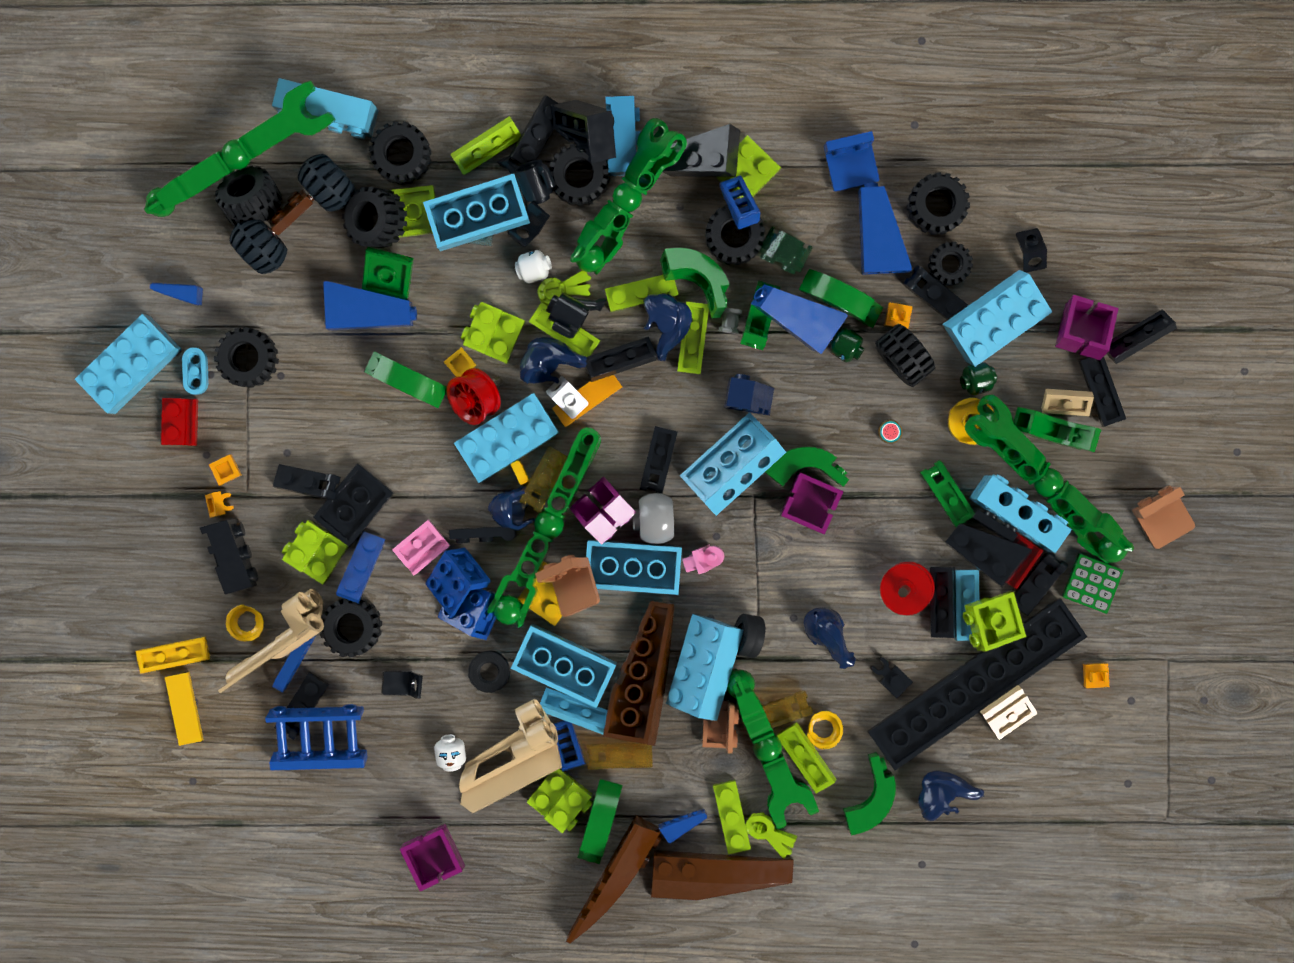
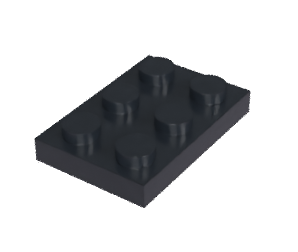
(355, 505)

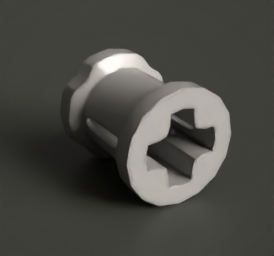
(730, 321)

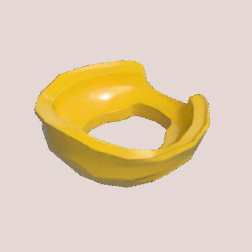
(234, 629)
(834, 738)

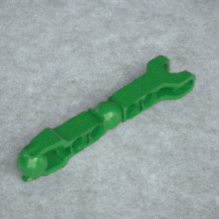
(239, 152)
(1031, 465)
(547, 527)

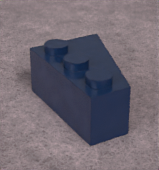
(748, 395)

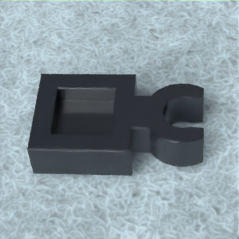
(894, 679)

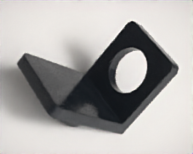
(537, 219)
(1032, 246)
(401, 683)

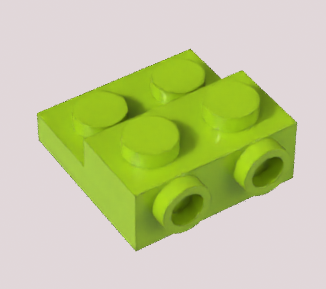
(754, 166)
(492, 332)
(314, 551)
(994, 621)
(560, 800)

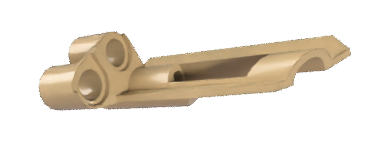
(304, 618)
(533, 757)

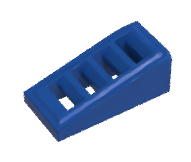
(744, 216)
(188, 293)
(578, 751)
(677, 827)

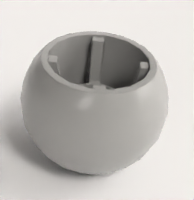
(655, 518)

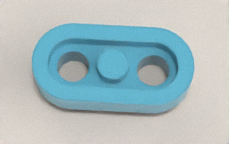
(195, 371)

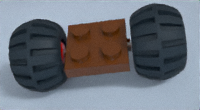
(260, 244)

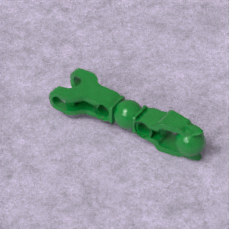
(650, 160)
(768, 750)

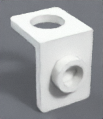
(567, 398)

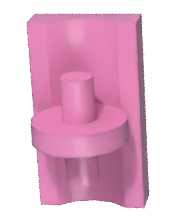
(704, 559)

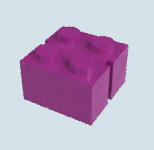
(1086, 332)
(811, 503)
(603, 522)
(431, 856)

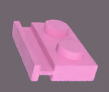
(421, 547)

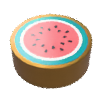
(890, 431)

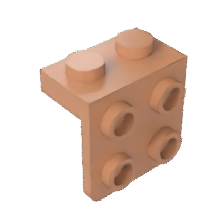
(1164, 516)
(572, 584)
(721, 732)

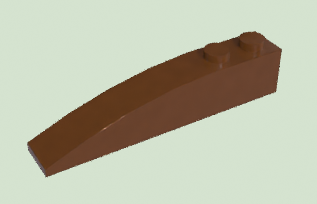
(640, 688)
(618, 874)
(715, 875)

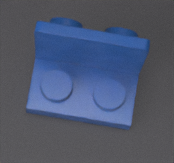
(851, 161)
(454, 578)
(473, 614)

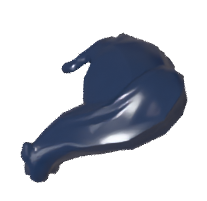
(672, 320)
(543, 358)
(508, 510)
(826, 629)
(940, 789)

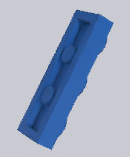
(360, 567)

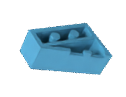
(625, 134)

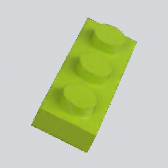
(486, 145)
(634, 293)
(582, 343)
(693, 343)
(806, 757)
(731, 817)

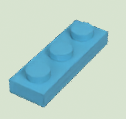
(966, 592)
(573, 710)

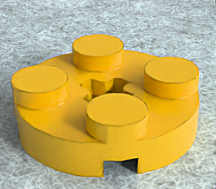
(958, 416)

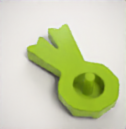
(553, 286)
(762, 827)

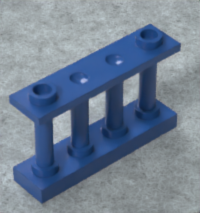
(307, 758)

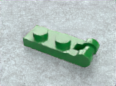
(948, 494)

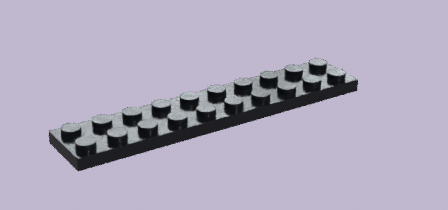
(976, 685)

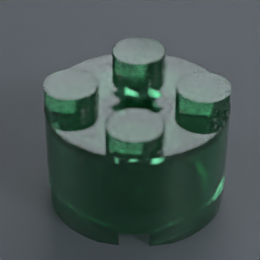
(786, 250)

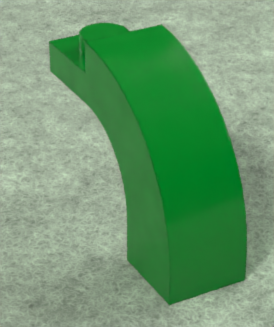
(700, 269)
(841, 296)
(756, 325)
(406, 379)
(1056, 430)
(806, 457)
(877, 806)
(600, 821)

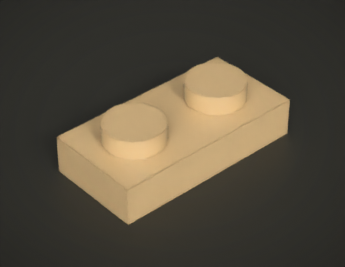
(1067, 402)

